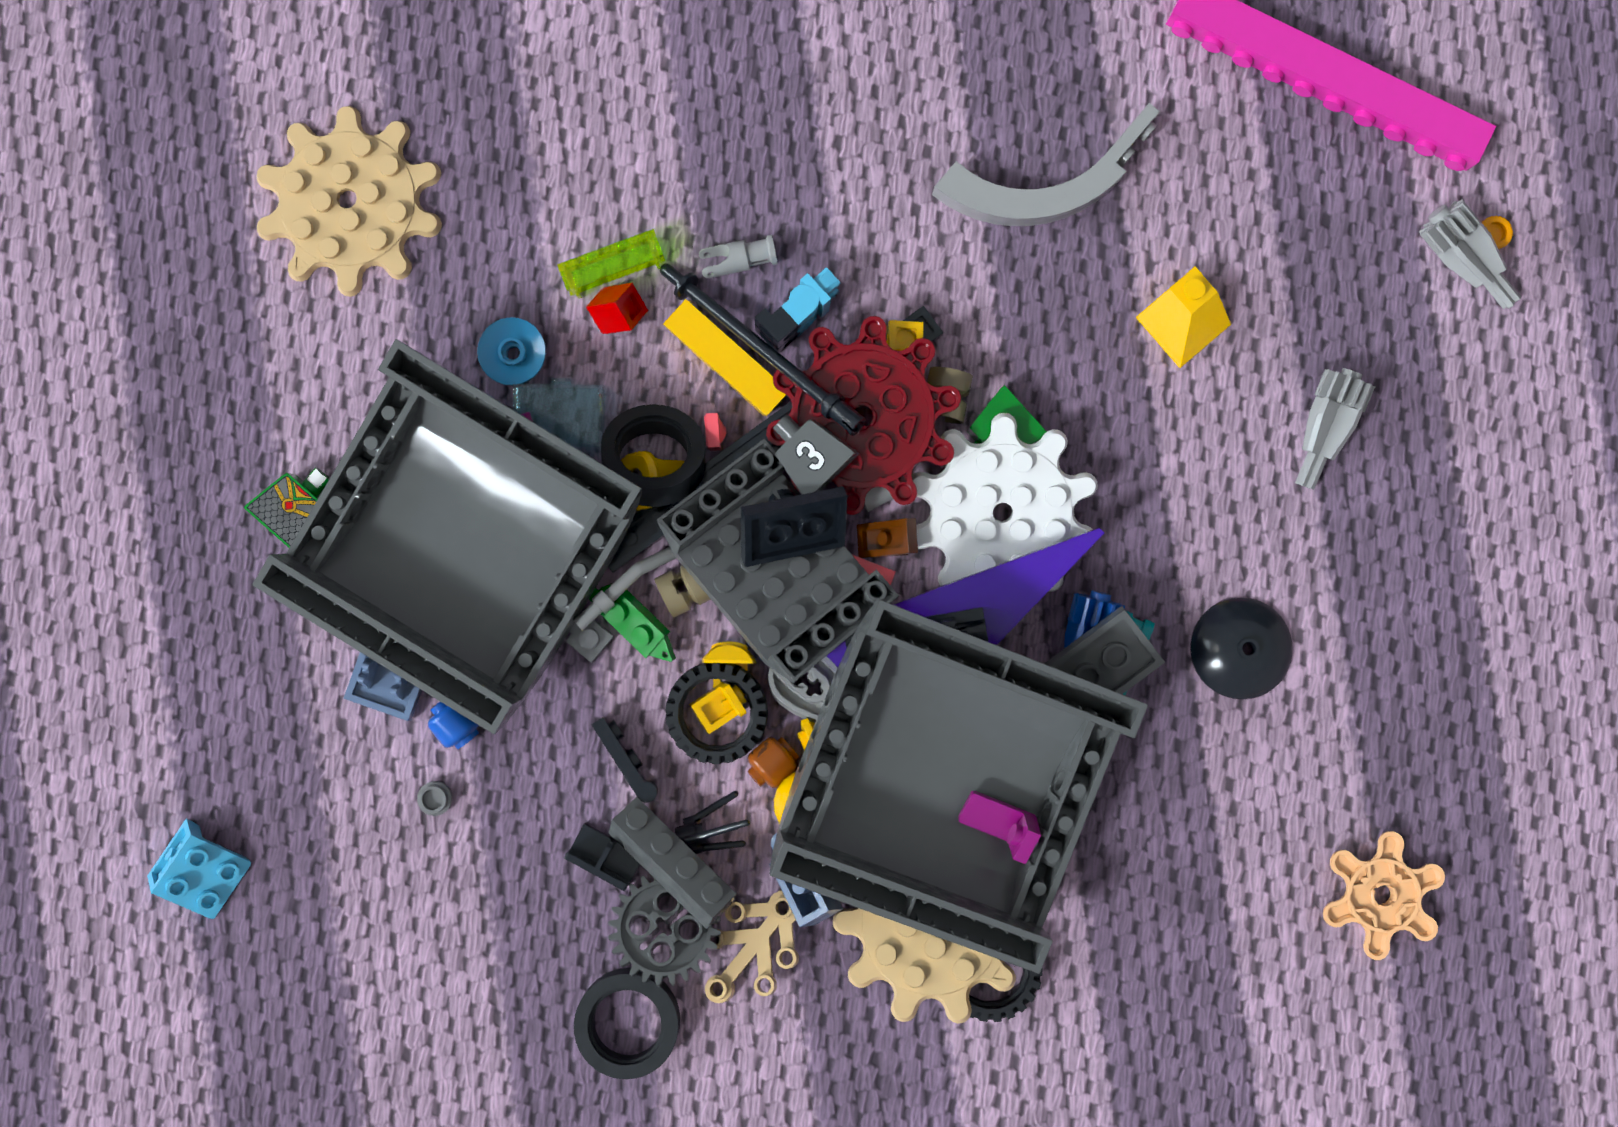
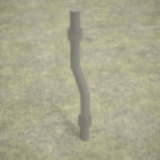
(605, 600)

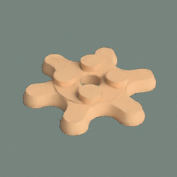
(1403, 907)

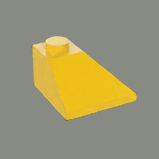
(1186, 317)

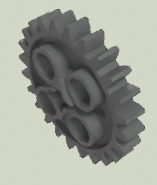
(685, 953)

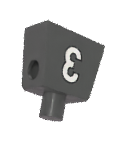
(812, 454)

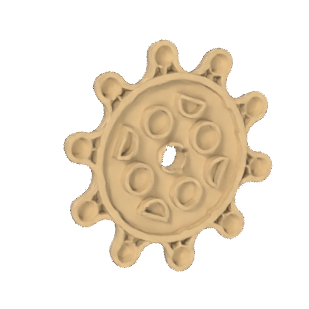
(371, 229)
(918, 965)

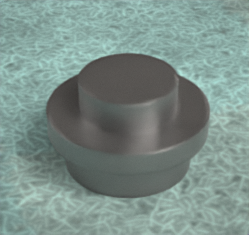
(434, 798)

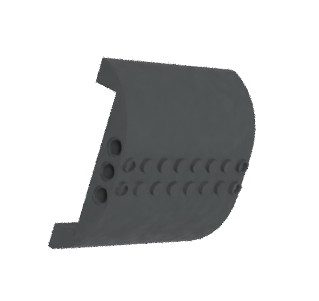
(454, 541)
(901, 746)

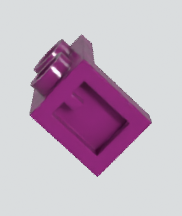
(1002, 821)

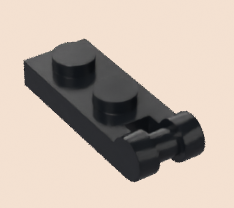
(627, 761)

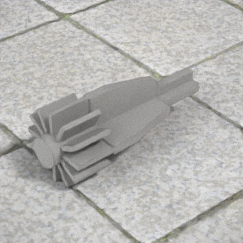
(1469, 250)
(1332, 420)

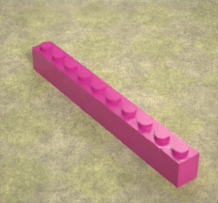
(1335, 79)

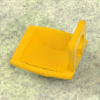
(729, 652)

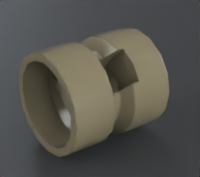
(952, 377)
(675, 601)

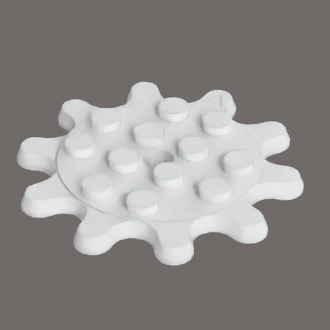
(996, 473)

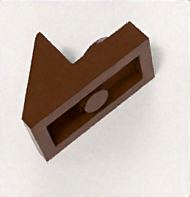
(887, 538)

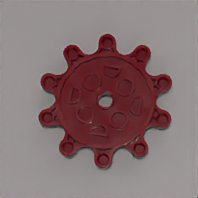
(900, 402)

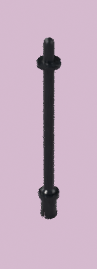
(831, 404)

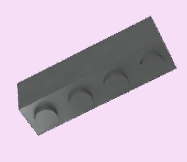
(671, 862)

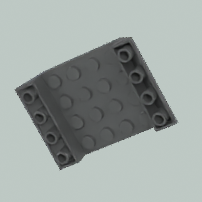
(784, 608)

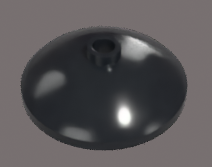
(1219, 642)

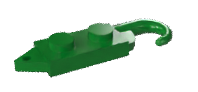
(639, 626)

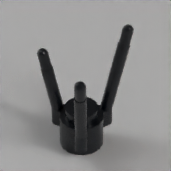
(696, 835)

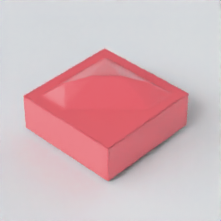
(714, 431)

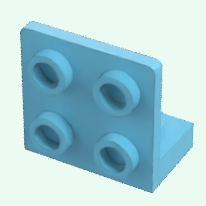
(196, 872)

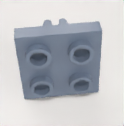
(381, 689)

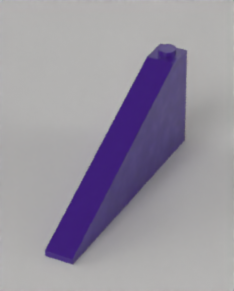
(1003, 590)

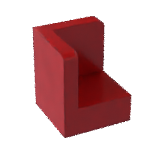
(617, 308)

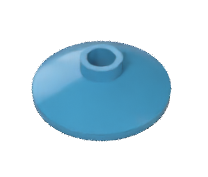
(501, 337)

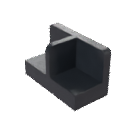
(602, 857)

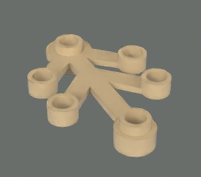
(757, 943)

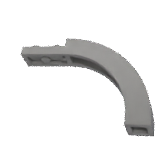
(1032, 207)

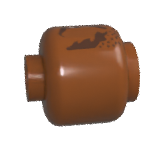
(772, 762)

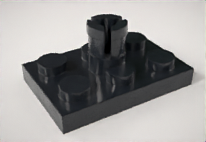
(793, 525)

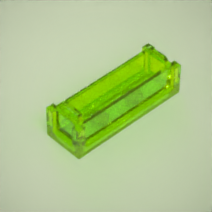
(611, 263)

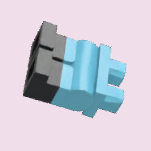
(799, 312)

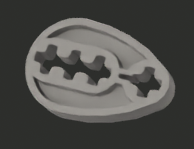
(795, 697)

